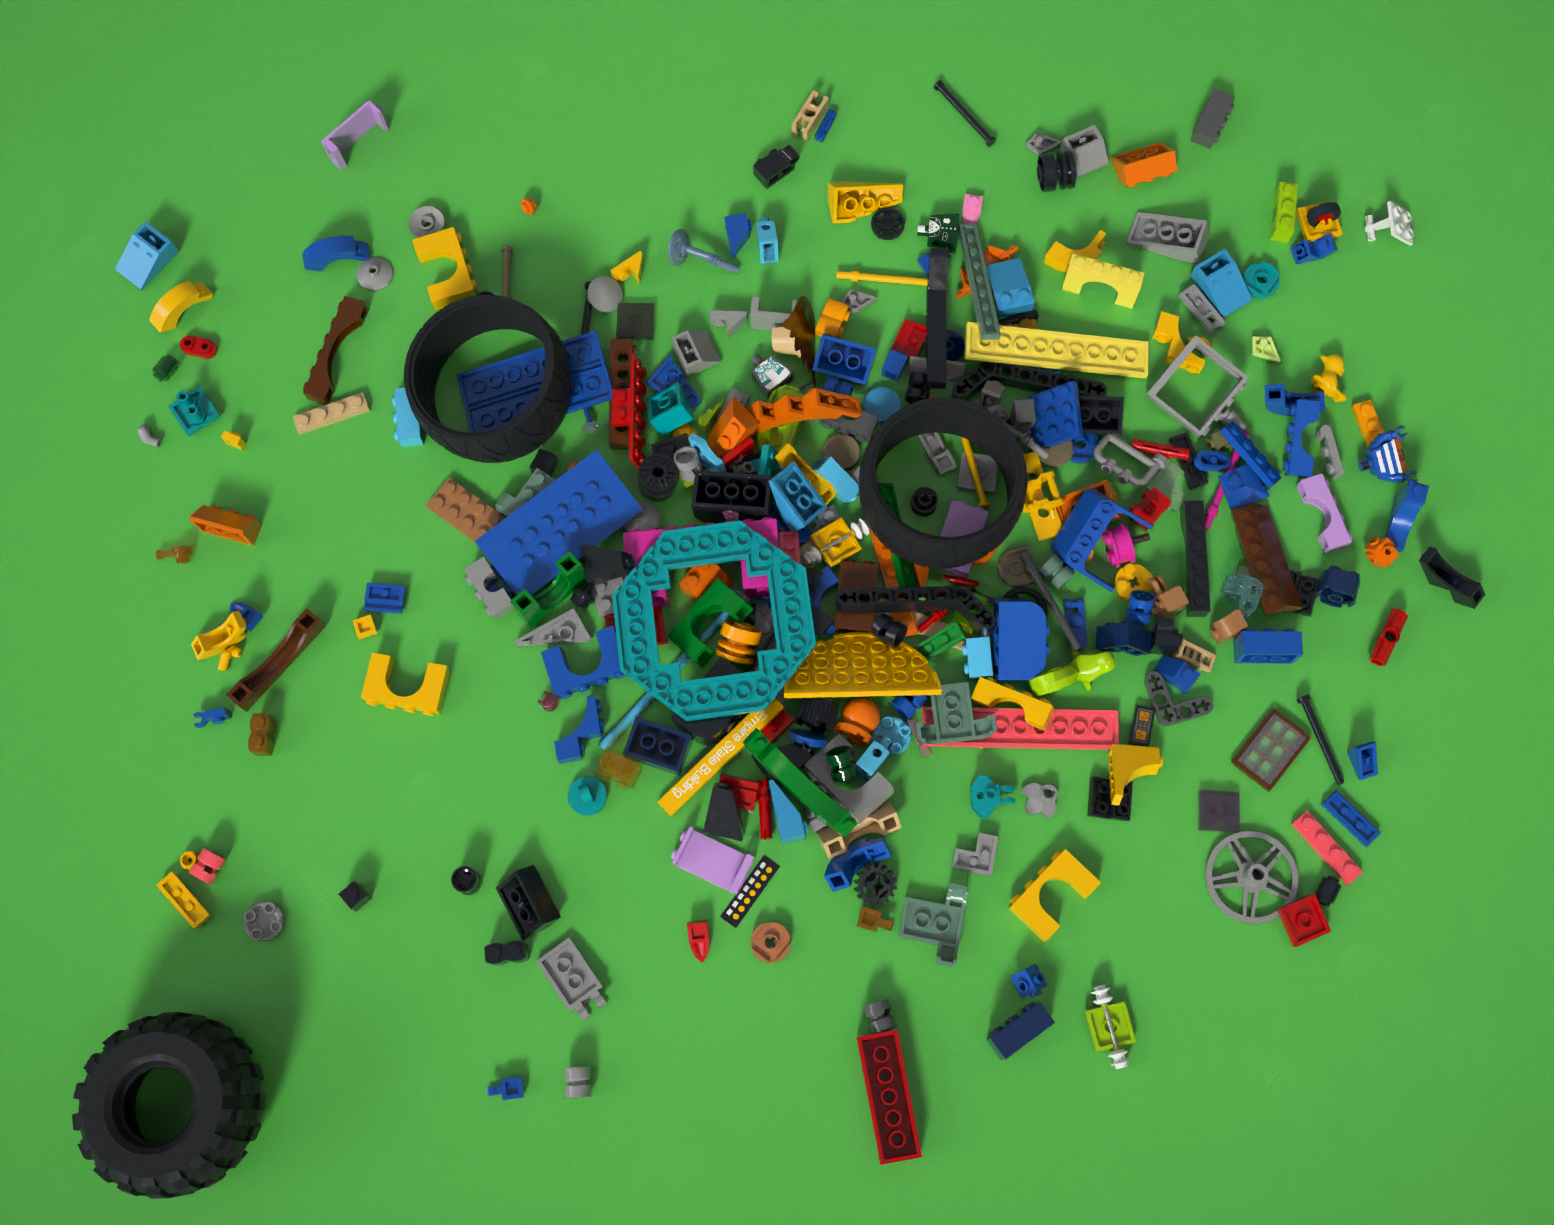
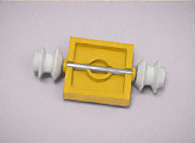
(835, 542)

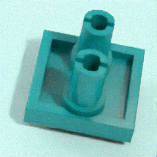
(193, 410)

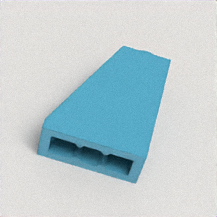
(843, 484)

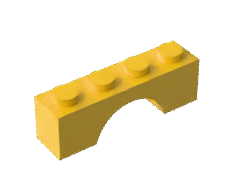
(989, 694)

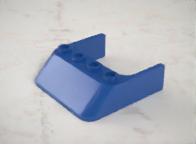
(1085, 528)

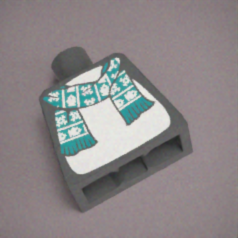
(770, 374)

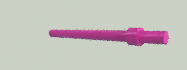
(1213, 510)

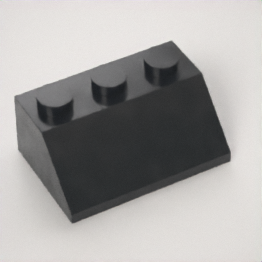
(1102, 414)
(528, 902)

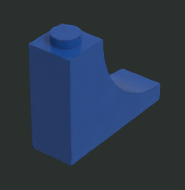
(1404, 511)

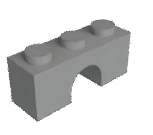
(496, 602)

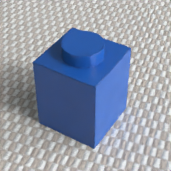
(894, 365)

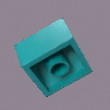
(669, 409)

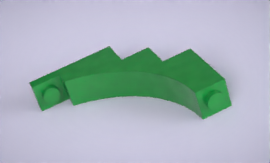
(799, 785)

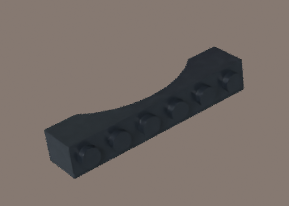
(1197, 581)

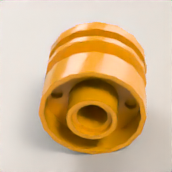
(737, 646)

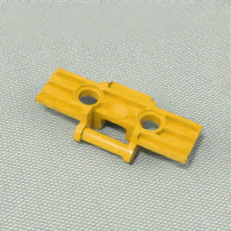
(1035, 500)

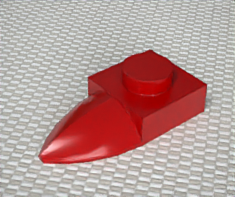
(699, 938)

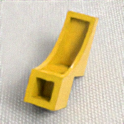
(1167, 332)
(822, 486)

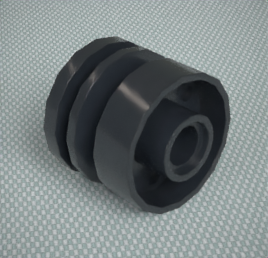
(1053, 171)
(657, 477)

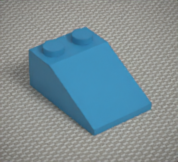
(1010, 288)
(795, 497)
(788, 819)

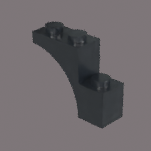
(1441, 574)

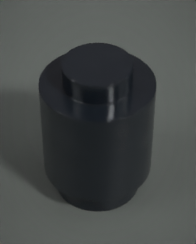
(1327, 891)

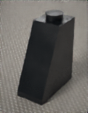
(605, 563)
(796, 753)
(724, 813)

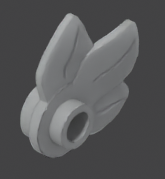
(1038, 801)

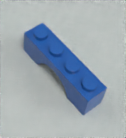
(1298, 461)

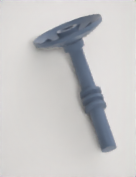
(685, 248)

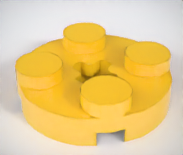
(1131, 572)

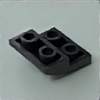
(1306, 590)
(1100, 801)

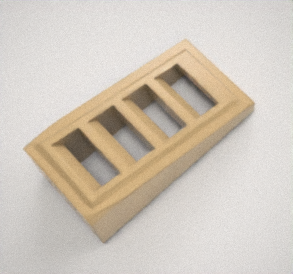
(1188, 646)

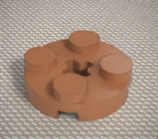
(782, 942)

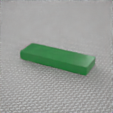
(941, 641)

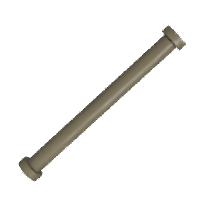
(507, 250)

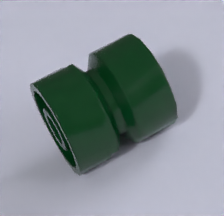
(841, 763)

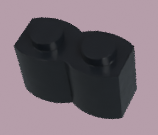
(501, 954)

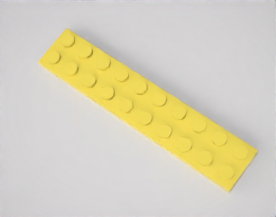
(1060, 351)

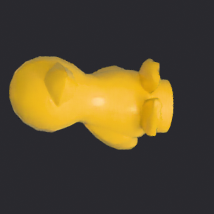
(1327, 380)

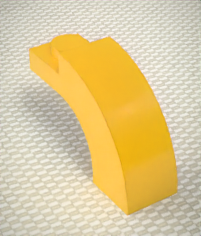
(221, 638)

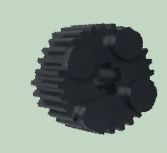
(817, 714)

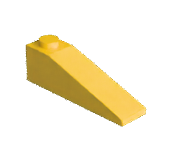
(857, 199)

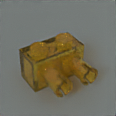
(618, 769)

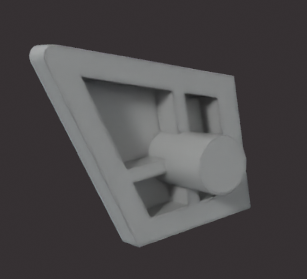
(1042, 143)
(857, 300)

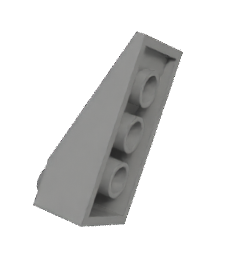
(1170, 236)

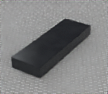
(1193, 476)

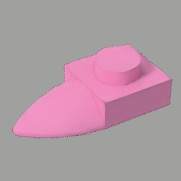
(971, 208)

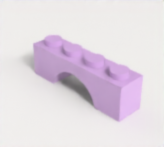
(1316, 492)

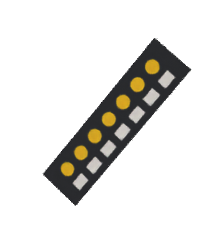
(750, 891)

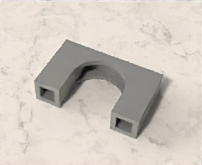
(857, 802)

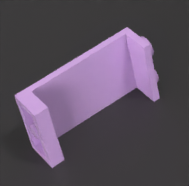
(352, 130)
(962, 521)
(712, 861)

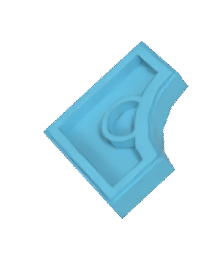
(707, 457)

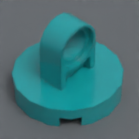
(587, 796)

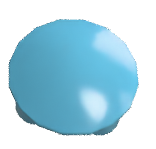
(896, 731)

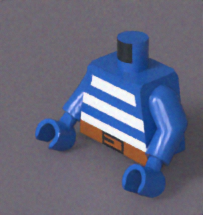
(1386, 457)

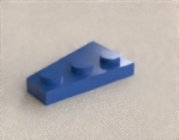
(670, 374)

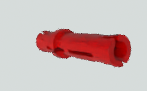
(1156, 448)
(764, 809)

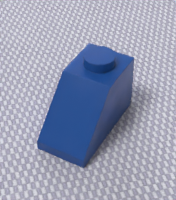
(737, 231)
(1177, 673)

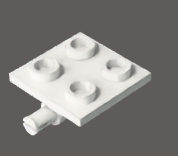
(1398, 221)

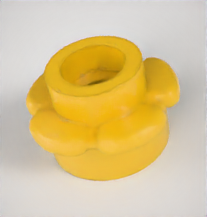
(184, 859)

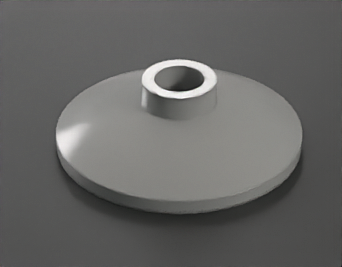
(424, 216)
(377, 280)

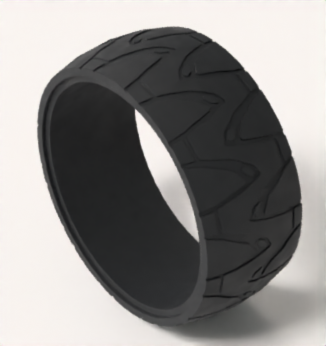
(446, 333)
(960, 419)

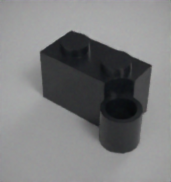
(775, 165)
(1164, 638)

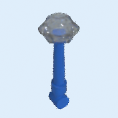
(590, 426)

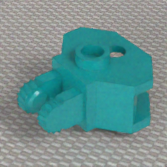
(990, 796)

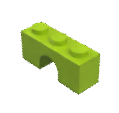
(1285, 203)

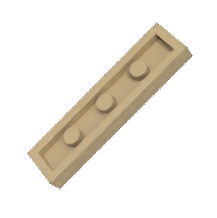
(331, 413)

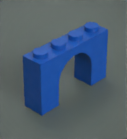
(566, 683)

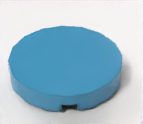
(881, 403)

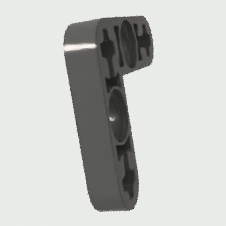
(1173, 710)

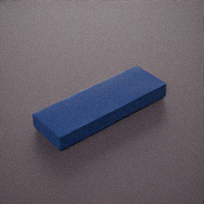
(1350, 818)

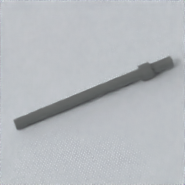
(1032, 569)

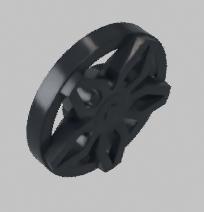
(887, 224)

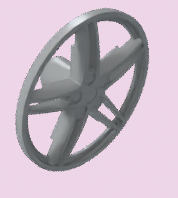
(1251, 876)

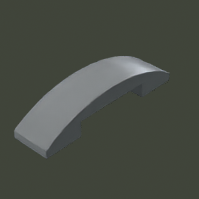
(937, 452)

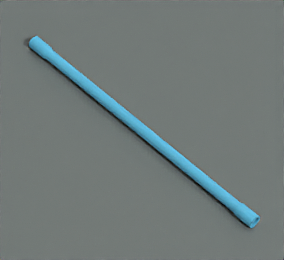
(611, 738)

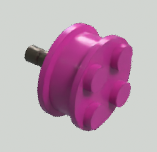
(1120, 544)

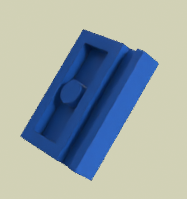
(384, 598)

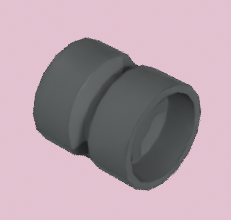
(880, 1016)

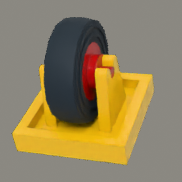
(1319, 220)

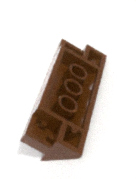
(1265, 558)

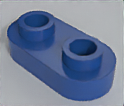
(1208, 461)

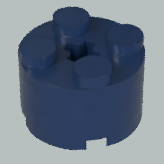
(1338, 587)

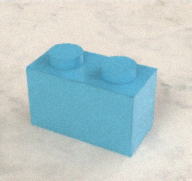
(978, 657)

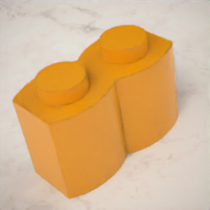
(832, 319)

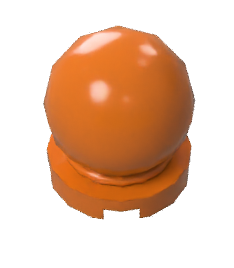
(859, 719)

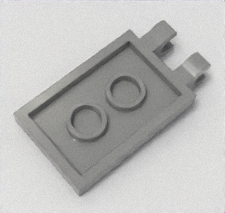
(571, 977)

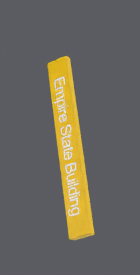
(717, 758)

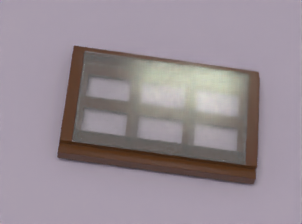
(1270, 749)

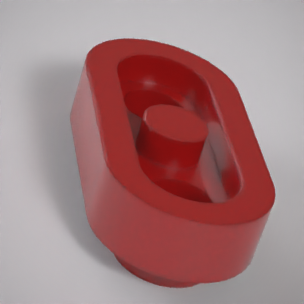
(197, 346)

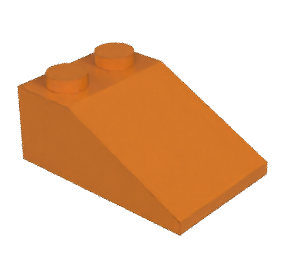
(1071, 499)

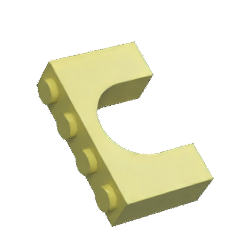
(1123, 280)

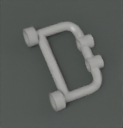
(1158, 462)

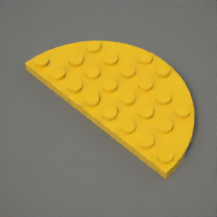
(861, 667)

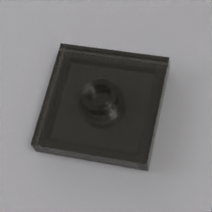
(635, 321)

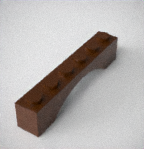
(349, 317)
(254, 685)

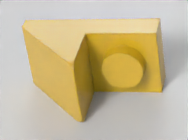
(630, 266)

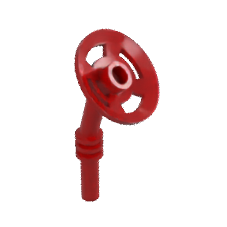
(937, 615)

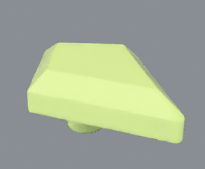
(1265, 348)

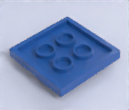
(1057, 415)

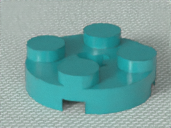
(1270, 276)

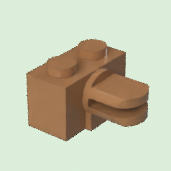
(1167, 601)

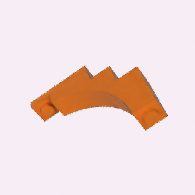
(814, 405)

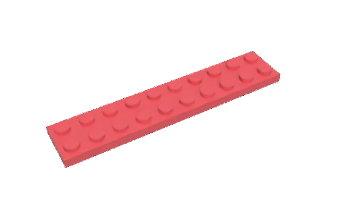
(1065, 730)

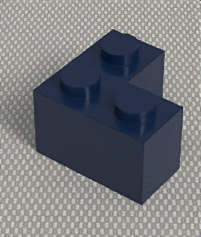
(1124, 638)

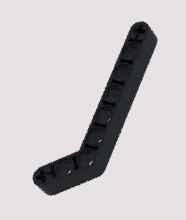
(936, 319)
(1015, 381)
(982, 621)

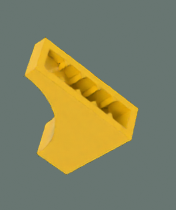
(1128, 763)

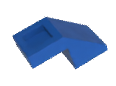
(1310, 251)

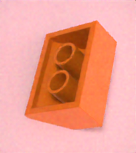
(1145, 164)
(731, 428)
(226, 524)

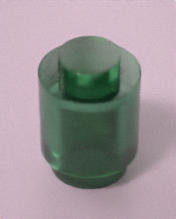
(165, 368)

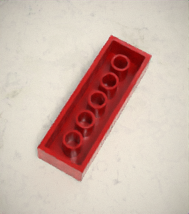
(888, 1097)

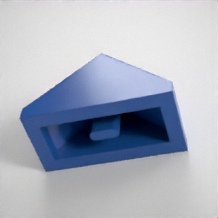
(1364, 760)

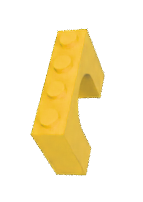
(446, 244)
(426, 699)
(1064, 868)

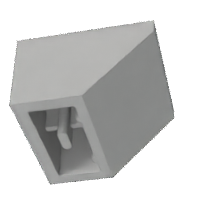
(1087, 150)
(694, 351)

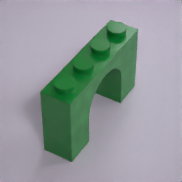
(536, 607)
(687, 631)

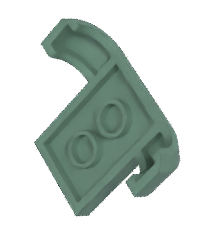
(537, 482)
(954, 718)
(936, 923)

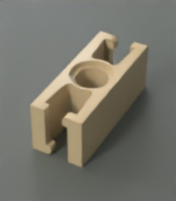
(810, 109)

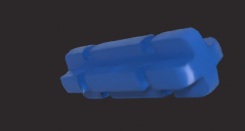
(825, 125)

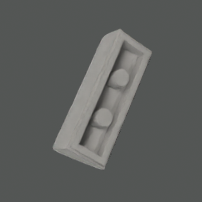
(955, 369)

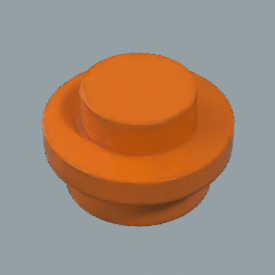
(528, 206)

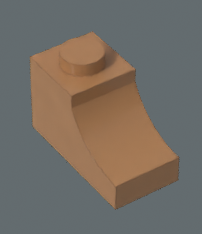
(1228, 627)

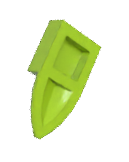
(707, 419)

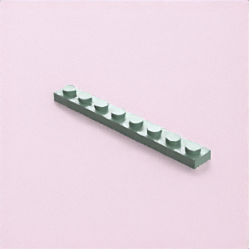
(979, 281)

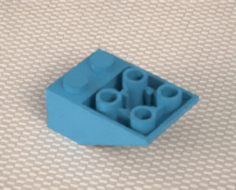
(145, 255)
(1221, 283)

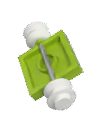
(1110, 1026)

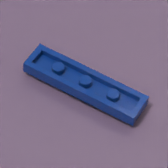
(1250, 454)

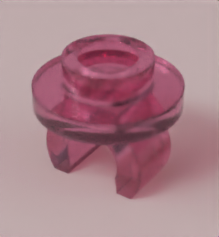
(550, 702)

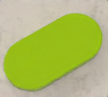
(783, 434)

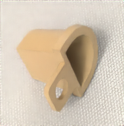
(783, 343)

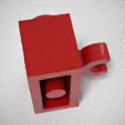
(1151, 507)

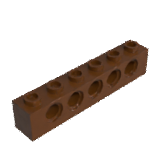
(618, 349)

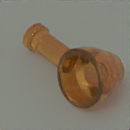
(181, 554)

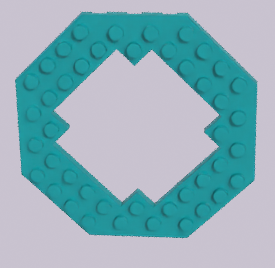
(727, 693)

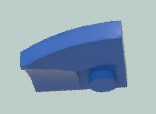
(1242, 487)

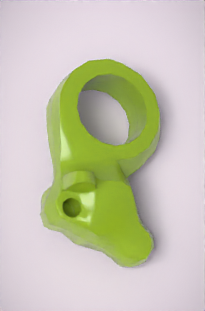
(1082, 668)

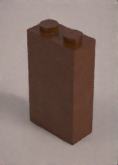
(856, 576)

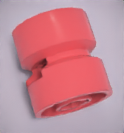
(210, 859)

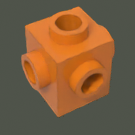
(1381, 551)

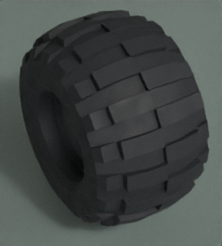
(223, 1114)

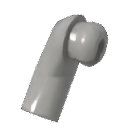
(146, 438)

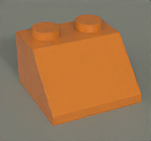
(700, 579)

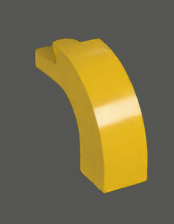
(1059, 256)
(175, 302)

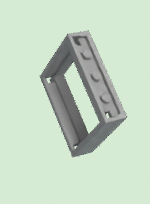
(1227, 400)

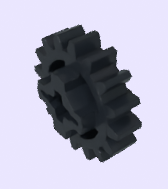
(876, 876)

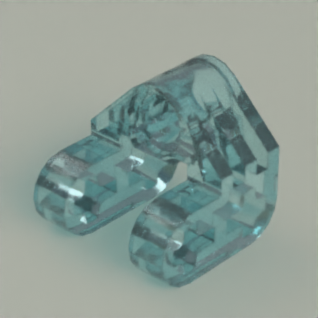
(1238, 591)

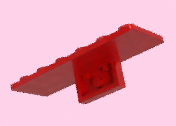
(628, 410)

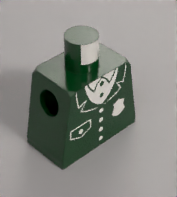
(941, 231)

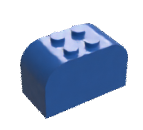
(1019, 639)

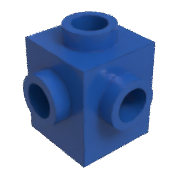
(1029, 981)

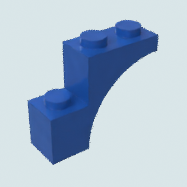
(570, 747)

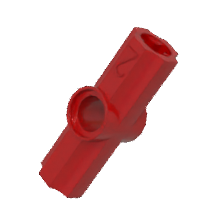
(1392, 627)

